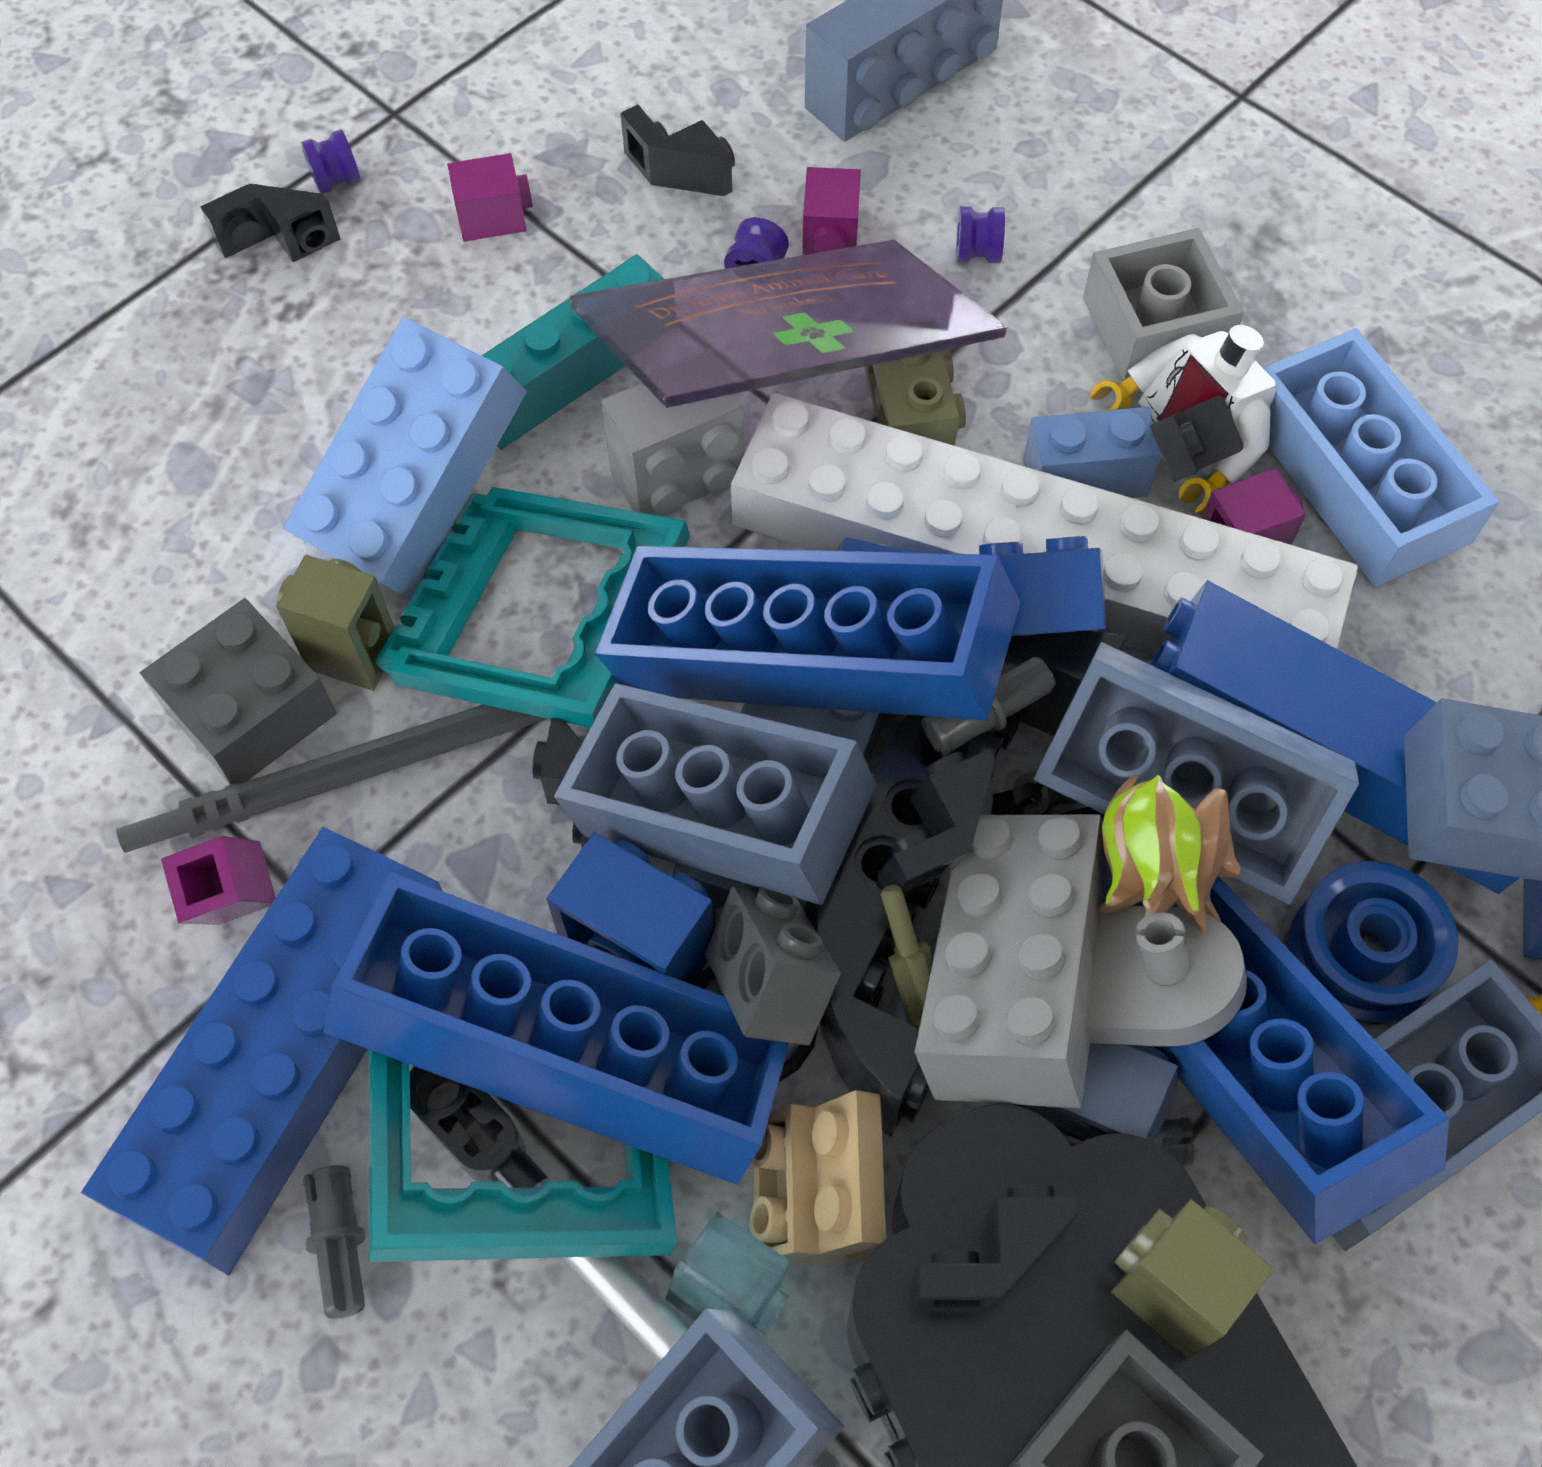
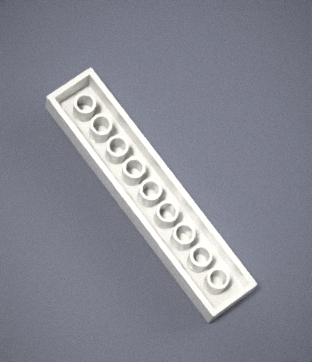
(838, 476)

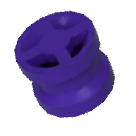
(331, 161)
(980, 234)
(756, 242)

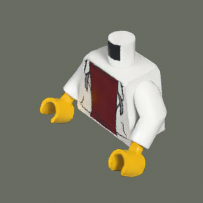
(1194, 372)

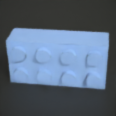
(406, 456)
(1372, 459)

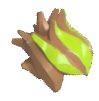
(1166, 849)

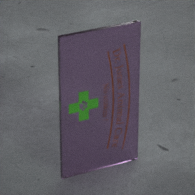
(782, 321)

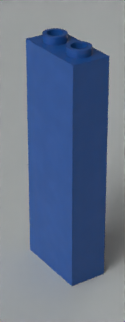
(1309, 690)

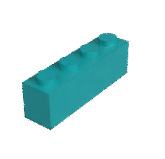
(561, 355)

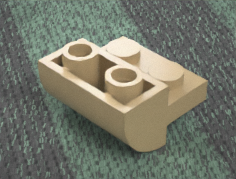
(821, 1181)

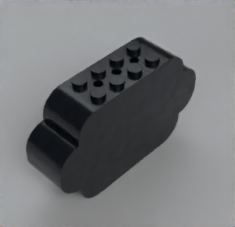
(985, 1381)

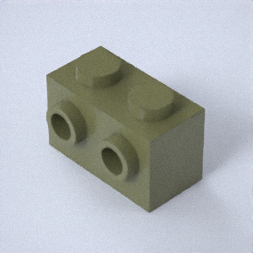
(918, 396)
(336, 619)
(1190, 1275)

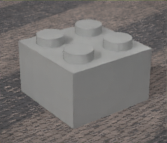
(1156, 294)
(673, 452)

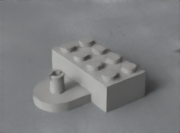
(1040, 973)

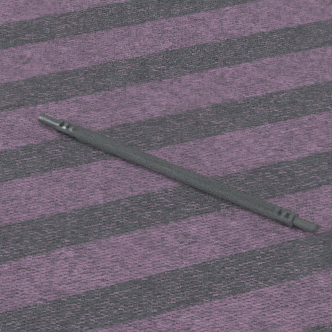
(323, 774)

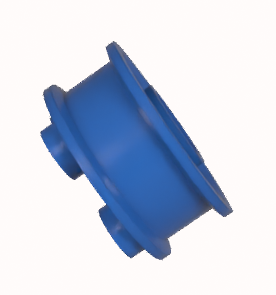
(1388, 905)

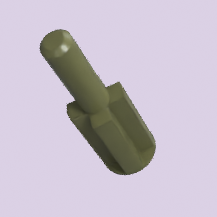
(911, 960)

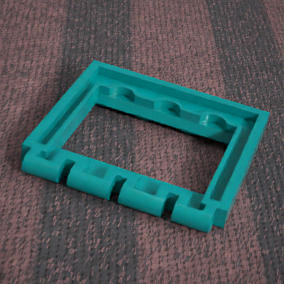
(441, 605)
(497, 1221)

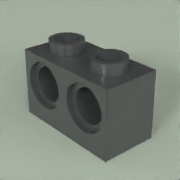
(771, 965)

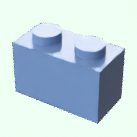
(1097, 449)

